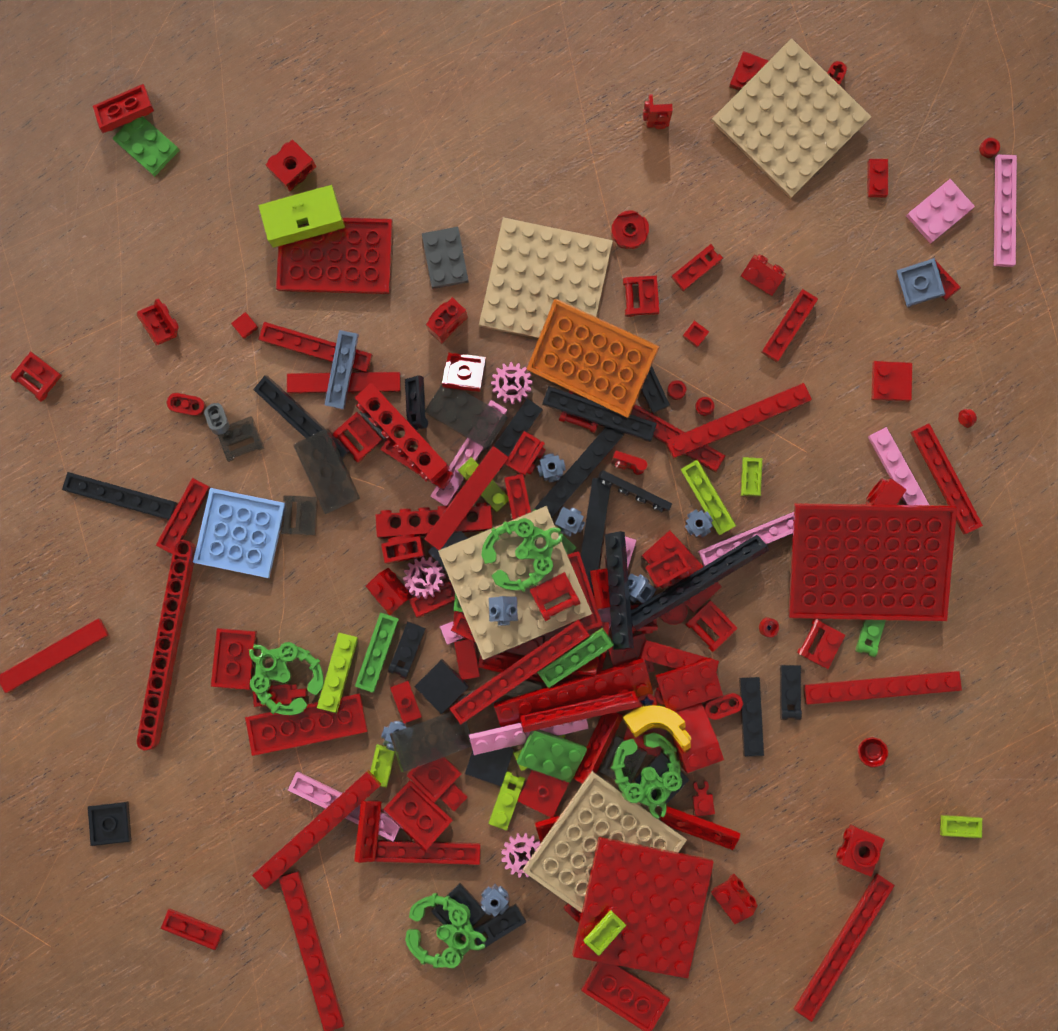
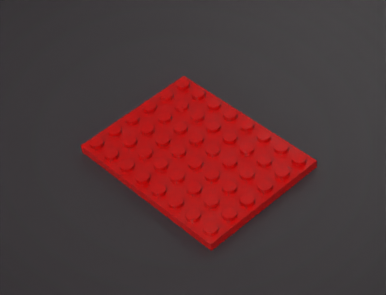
(871, 561)

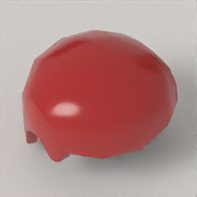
(872, 752)

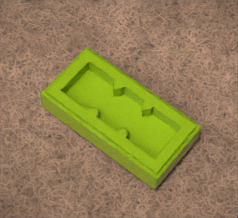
(751, 477)
(382, 764)
(961, 826)
(604, 932)

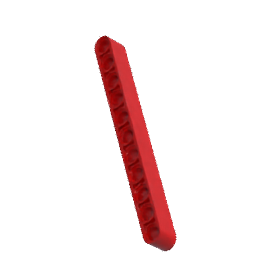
(160, 652)

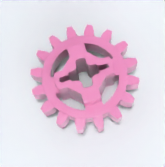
(506, 389)
(432, 574)
(514, 849)

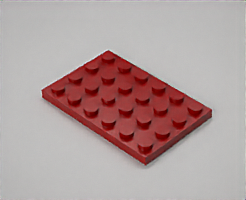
(339, 261)

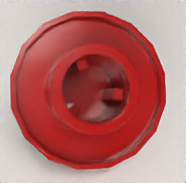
(676, 615)

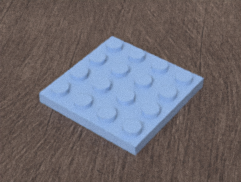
(239, 533)

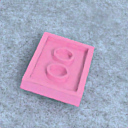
(940, 211)

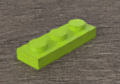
(492, 494)

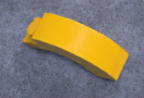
(658, 717)

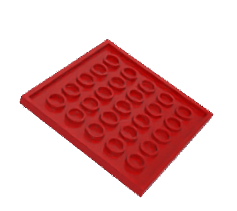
(657, 898)

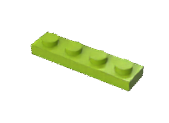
(708, 497)
(337, 673)

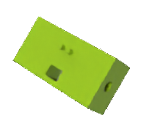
(301, 216)

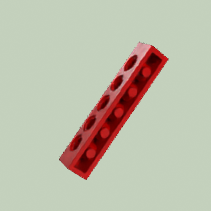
(371, 396)
(385, 530)

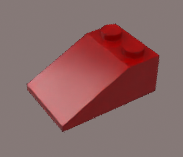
(704, 744)

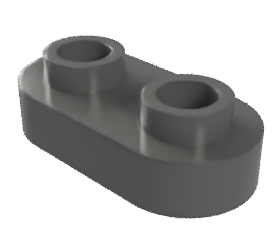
(216, 418)

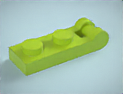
(506, 801)

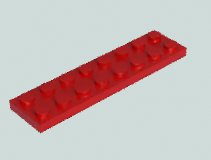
(608, 682)

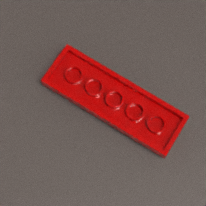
(277, 732)

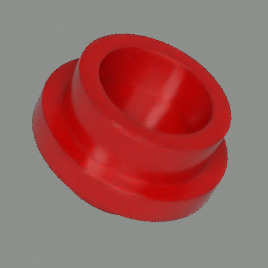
(704, 406)
(967, 418)

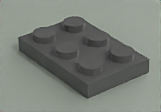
(445, 257)

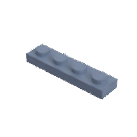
(341, 369)

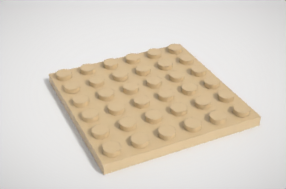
(791, 118)
(537, 266)
(475, 585)
(595, 811)

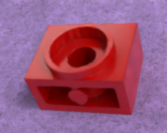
(290, 155)
(446, 319)
(885, 493)
(403, 548)
(849, 855)

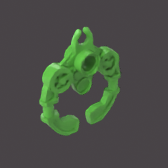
(526, 550)
(279, 671)
(650, 780)
(449, 933)

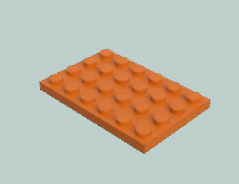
(592, 357)

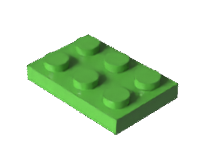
(146, 145)
(551, 755)

